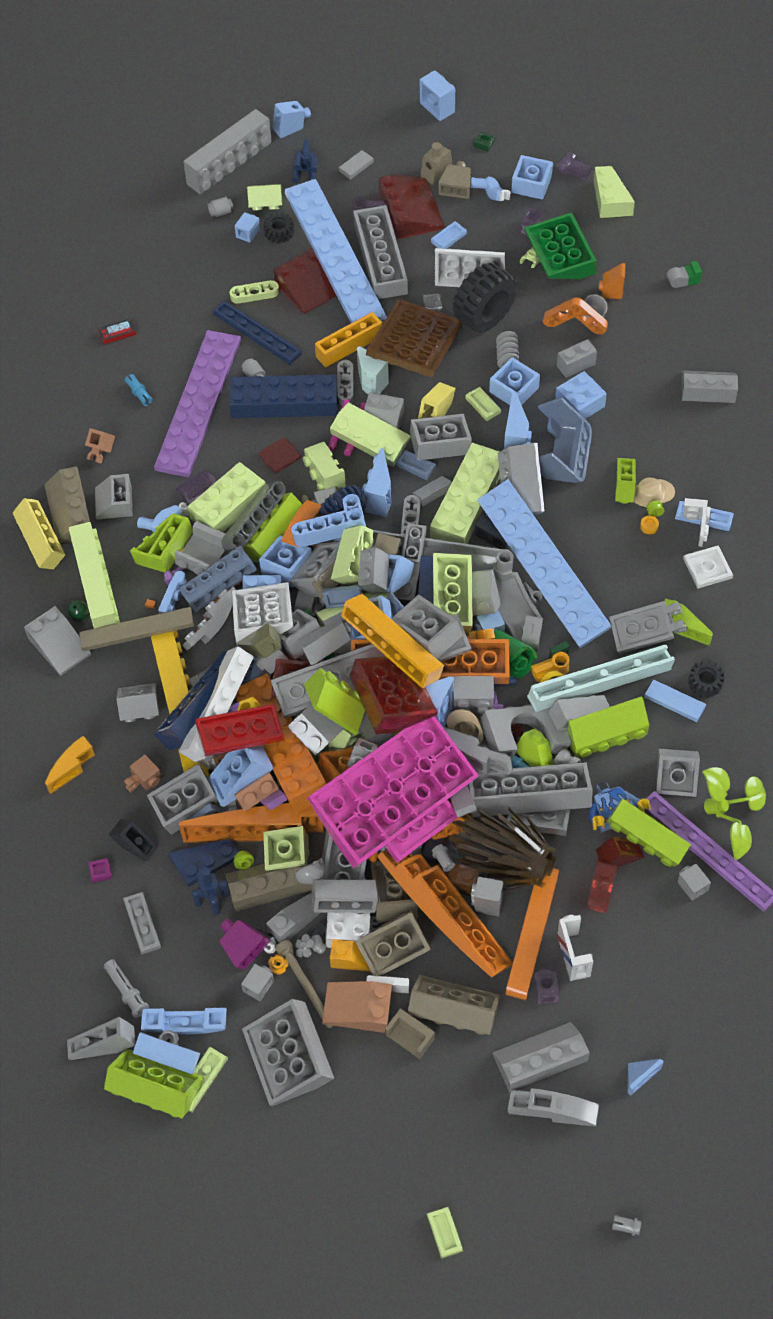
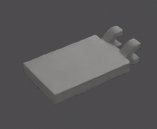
(646, 626)

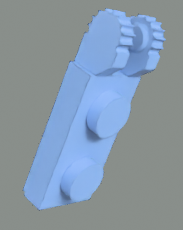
(173, 593)

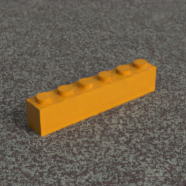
(392, 640)

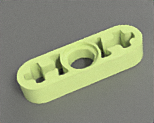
(242, 298)

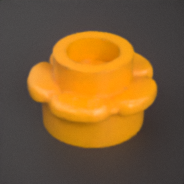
(278, 969)

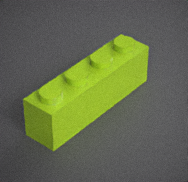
(648, 833)

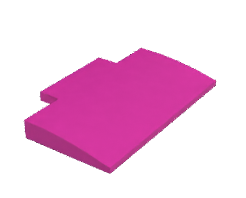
(395, 794)

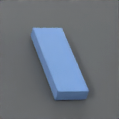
(718, 518)
(675, 700)
(166, 1053)

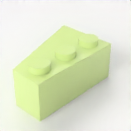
(611, 194)
(323, 467)
(348, 556)

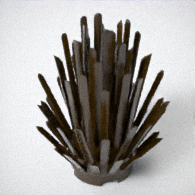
(512, 855)

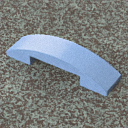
(184, 1021)

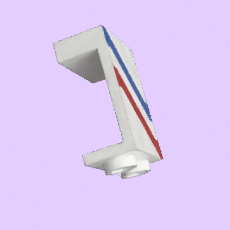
(580, 966)

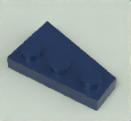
(212, 856)

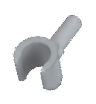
(532, 593)

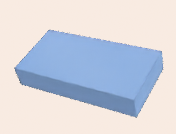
(449, 236)

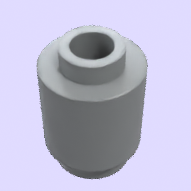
(220, 207)
(252, 368)

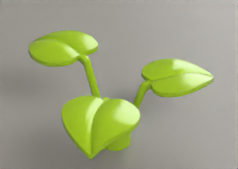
(718, 784)

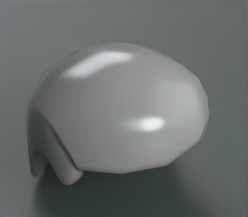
(597, 303)
(311, 872)

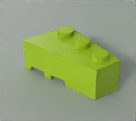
(160, 547)

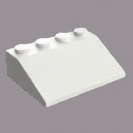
(454, 265)
(259, 606)

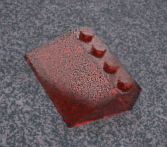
(410, 205)
(304, 281)
(390, 695)

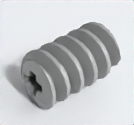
(506, 347)

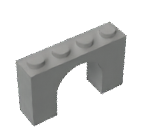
(498, 723)

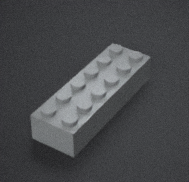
(227, 151)
(380, 252)
(532, 789)

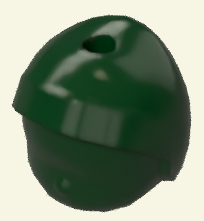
(78, 610)

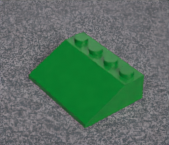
(562, 248)

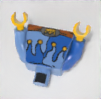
(606, 802)

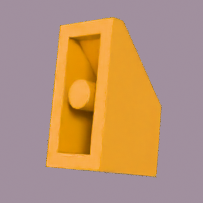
(347, 955)

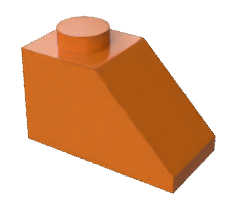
(613, 282)

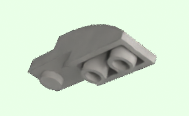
(412, 550)
(213, 621)
(479, 757)
(553, 1105)

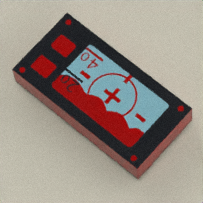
(117, 331)

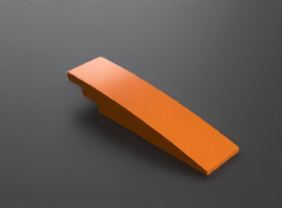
(248, 824)
(447, 910)

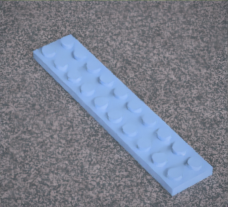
(333, 251)
(544, 564)

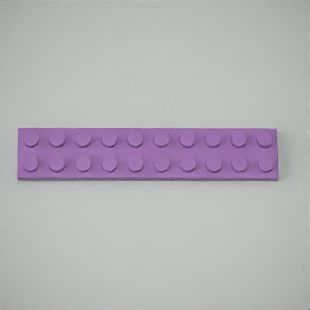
(197, 404)

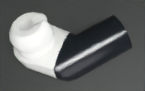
(270, 948)

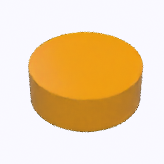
(649, 525)

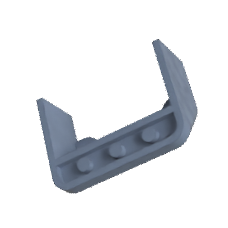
(571, 443)

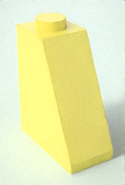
(437, 401)

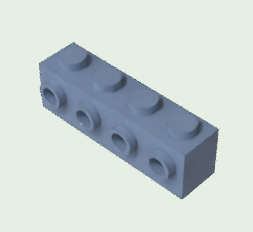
(217, 578)

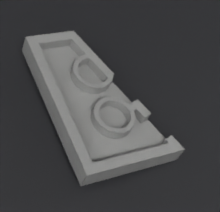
(547, 821)

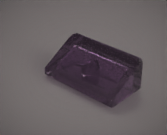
(196, 486)

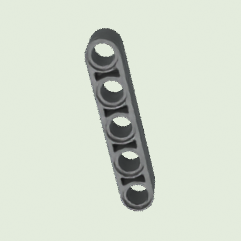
(260, 513)

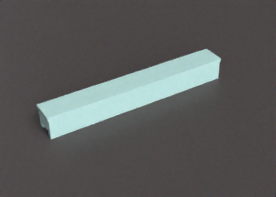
(601, 677)

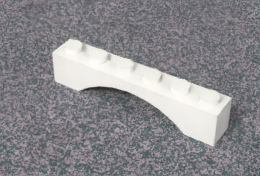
(229, 680)

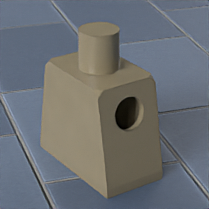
(435, 163)
(456, 181)

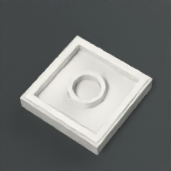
(708, 567)

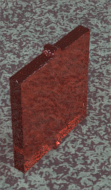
(279, 455)

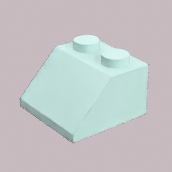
(372, 372)

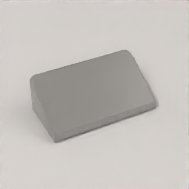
(432, 490)

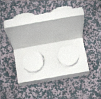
(698, 509)
(346, 926)

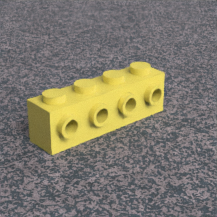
(38, 534)

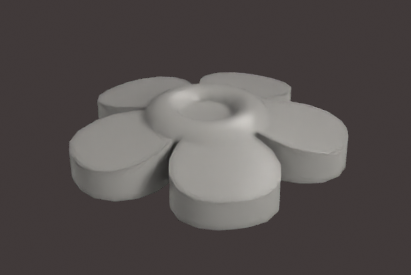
(304, 946)

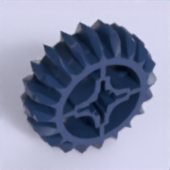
(334, 502)

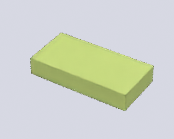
(483, 403)
(444, 1232)

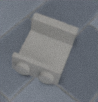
(202, 549)

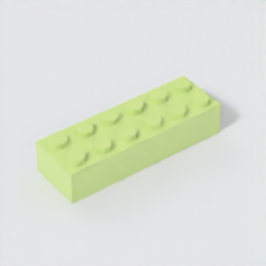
(460, 506)
(94, 575)

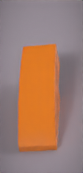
(307, 511)

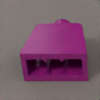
(242, 942)

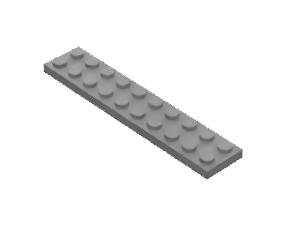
(291, 689)

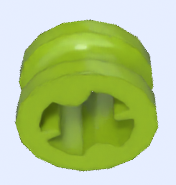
(655, 508)

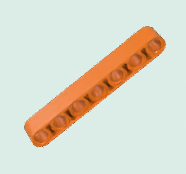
(531, 937)

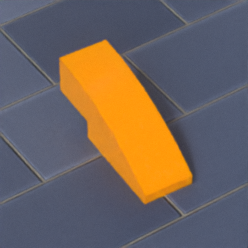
(69, 764)

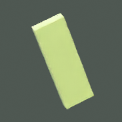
(208, 1068)

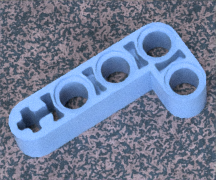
(331, 525)

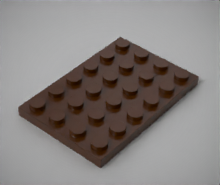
(414, 338)

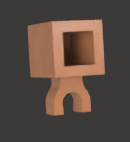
(99, 442)
(143, 773)

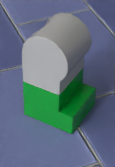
(685, 275)

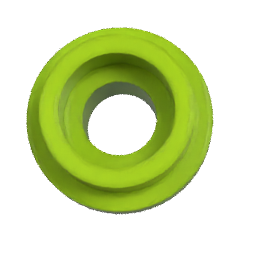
(243, 860)

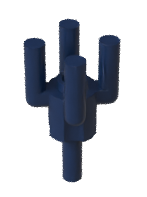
(304, 161)
(209, 889)

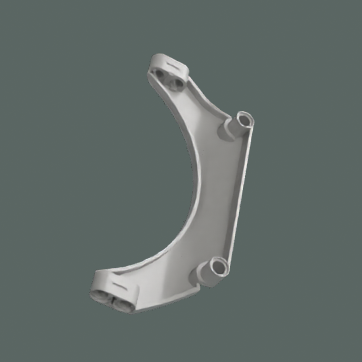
(516, 607)

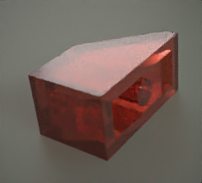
(619, 852)
(602, 887)

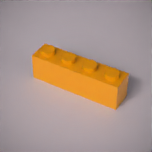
(347, 339)

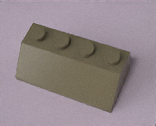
(66, 502)
(257, 886)
(453, 1005)

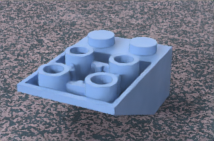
(378, 487)

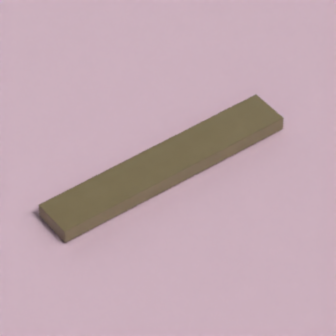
(136, 629)

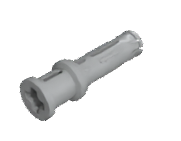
(130, 995)

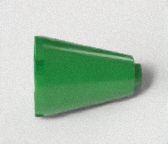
(520, 655)

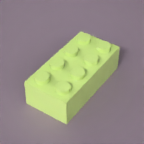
(226, 498)

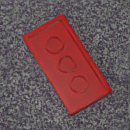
(239, 729)

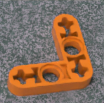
(576, 308)

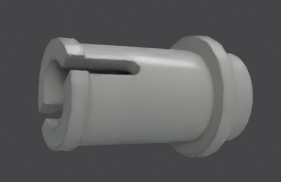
(442, 856)
(629, 1225)

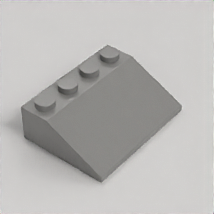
(287, 1052)

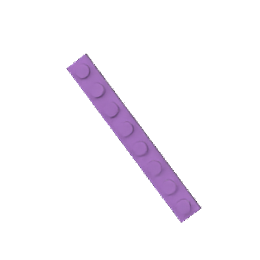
(711, 852)

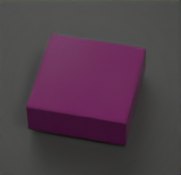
(100, 870)

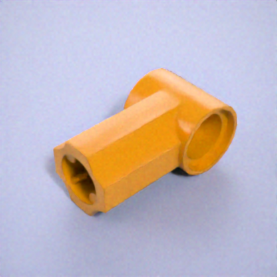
(540, 669)

